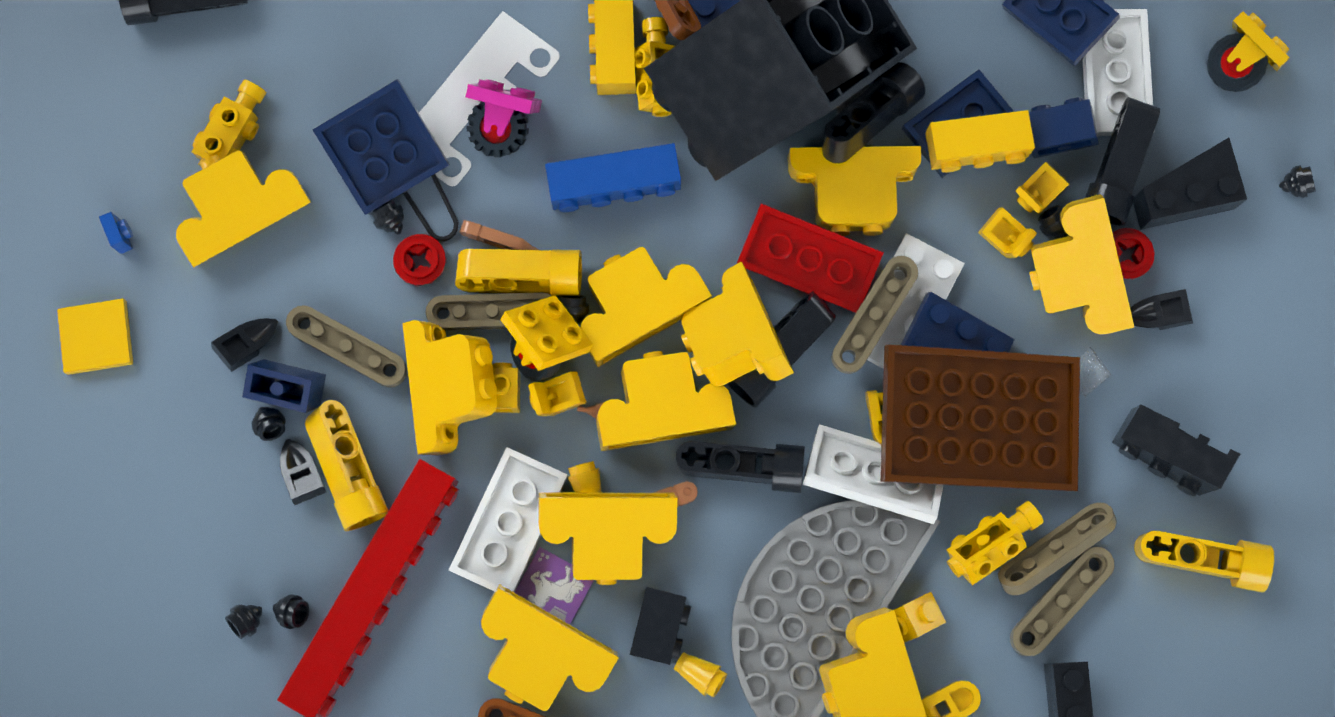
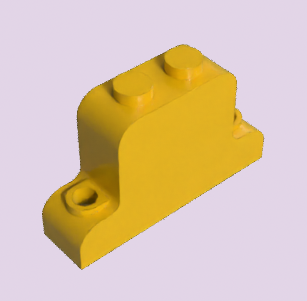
(858, 191)
(734, 333)
(448, 384)

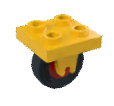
(1243, 57)
(543, 337)

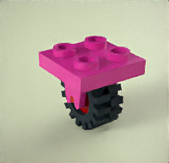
(499, 121)

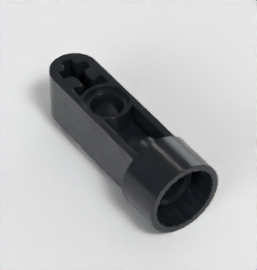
(147, 11)
(872, 111)
(1124, 158)
(796, 333)
(780, 466)

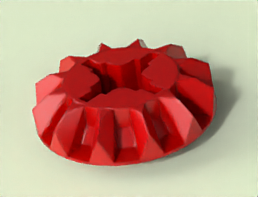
(417, 245)
(1142, 256)

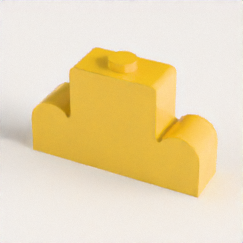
(234, 204)
(1083, 268)
(637, 302)
(662, 404)
(607, 529)
(541, 651)
(877, 677)

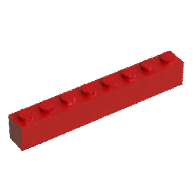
(368, 591)

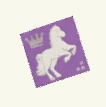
(552, 586)

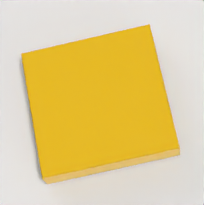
(95, 336)

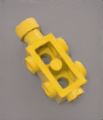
(654, 31)
(234, 133)
(992, 543)

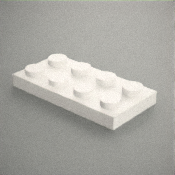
(1118, 69)
(935, 274)
(852, 469)
(506, 522)

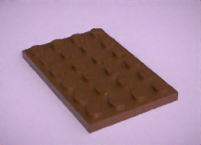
(980, 418)

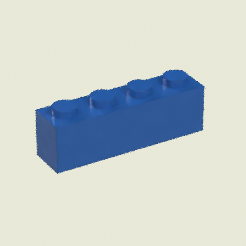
(613, 177)

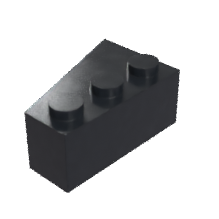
(1193, 190)
(1174, 452)

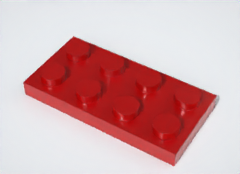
(810, 258)

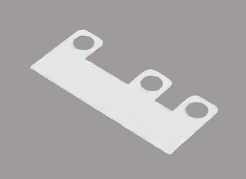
(490, 59)

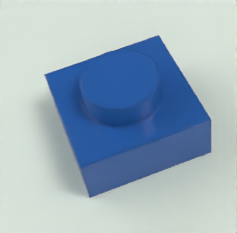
(117, 232)

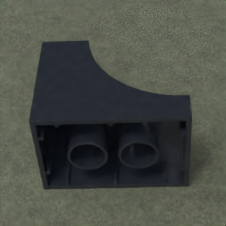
(772, 72)

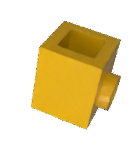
(508, 387)

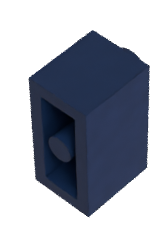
(1063, 127)
(284, 385)

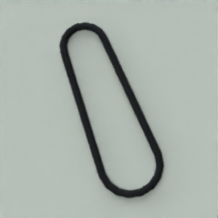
(448, 206)

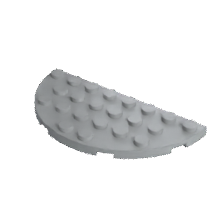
(806, 593)

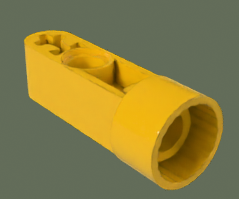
(520, 271)
(358, 500)
(1246, 564)

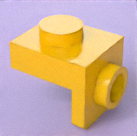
(1041, 189)
(1007, 234)
(556, 394)
(919, 617)

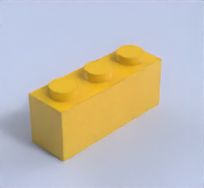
(613, 46)
(980, 141)

